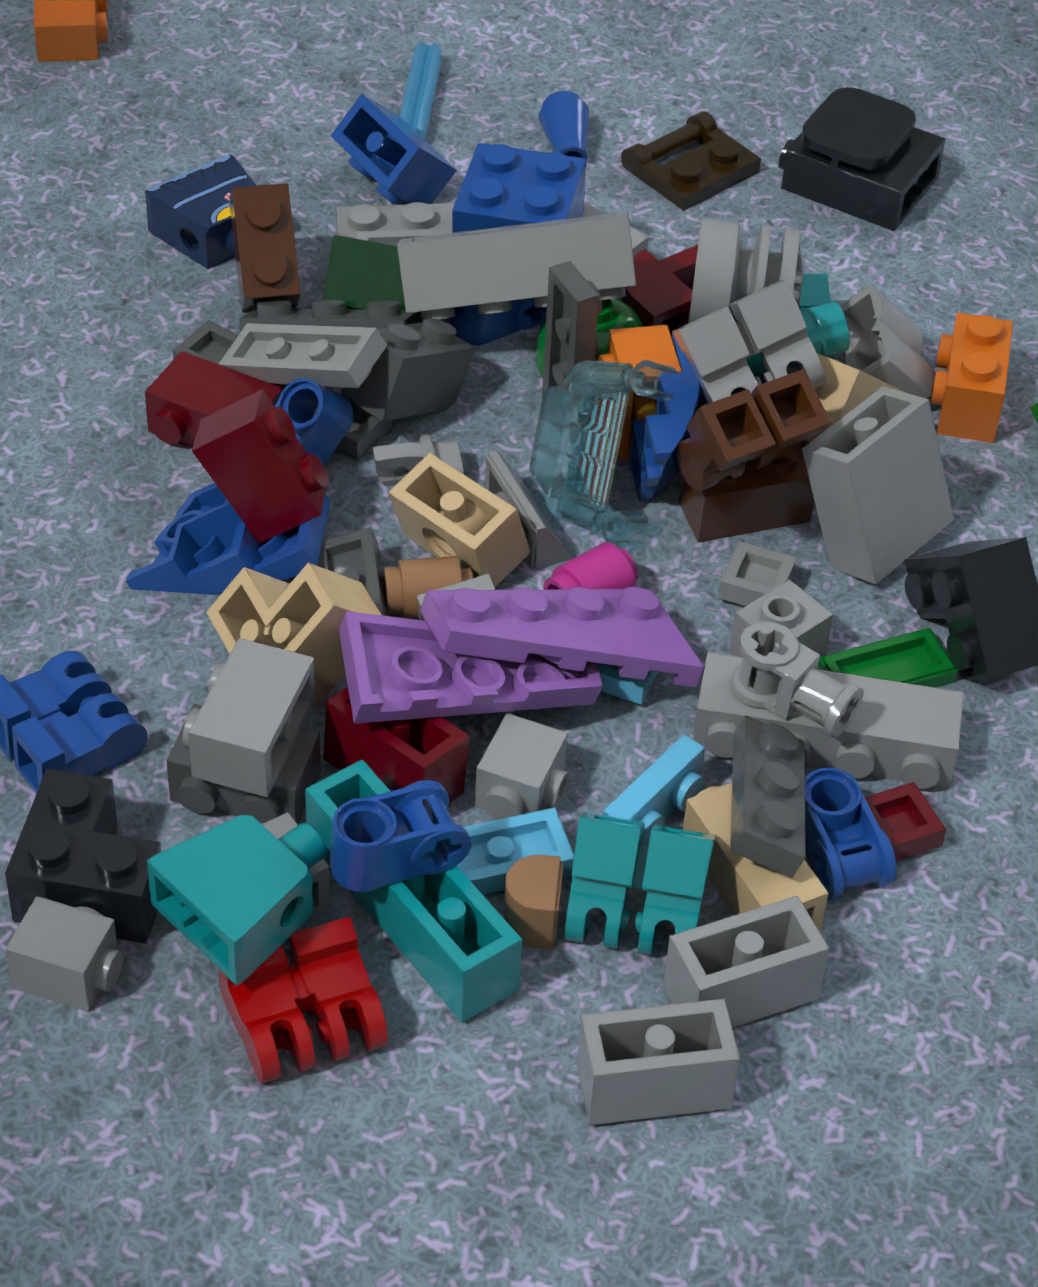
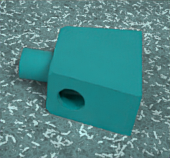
(237, 890)

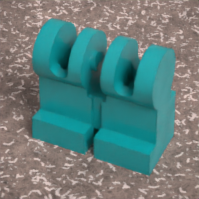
(613, 859)

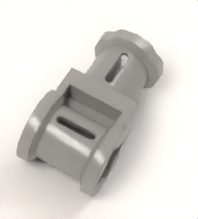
(791, 679)

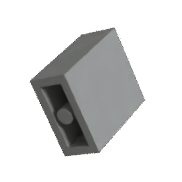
(879, 484)

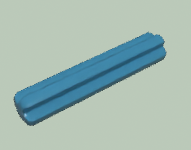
(421, 87)

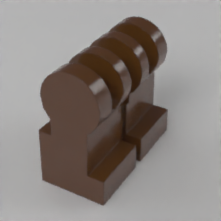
(750, 430)

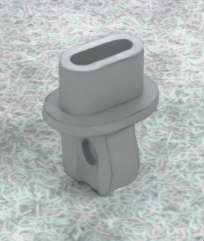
(397, 460)

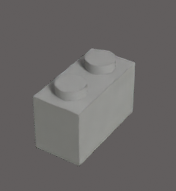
(250, 717)
(752, 960)
(657, 1061)

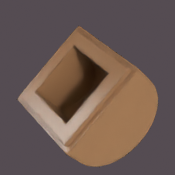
(534, 899)

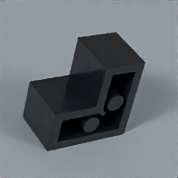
(988, 602)
(77, 859)

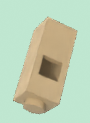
(738, 879)

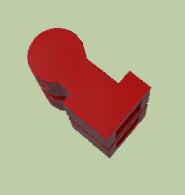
(324, 980)

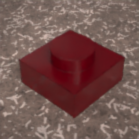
(907, 820)

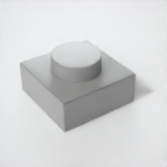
(754, 573)

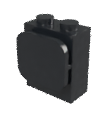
(862, 158)

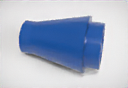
(565, 123)

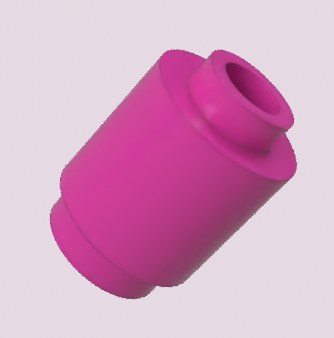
(596, 569)

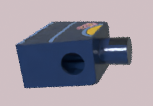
(195, 211)

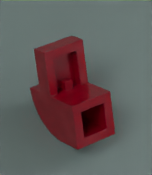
(663, 288)

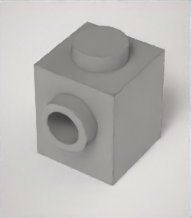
(791, 608)
(522, 769)
(64, 954)

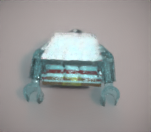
(581, 440)

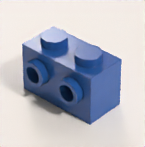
(392, 154)

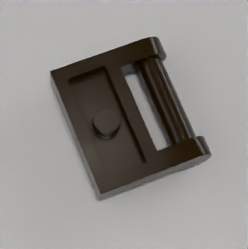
(698, 173)

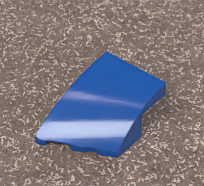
(656, 438)
(225, 546)

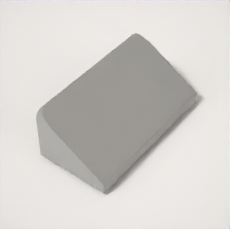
(541, 536)

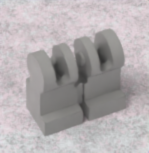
(766, 325)

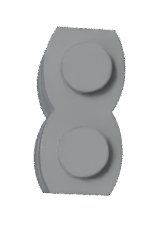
(886, 343)

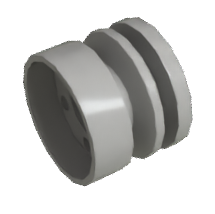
(730, 273)

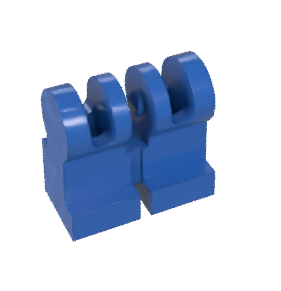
(66, 721)

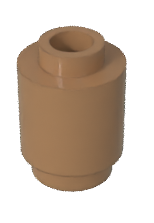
(415, 578)

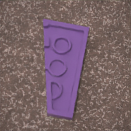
(564, 627)
(403, 674)

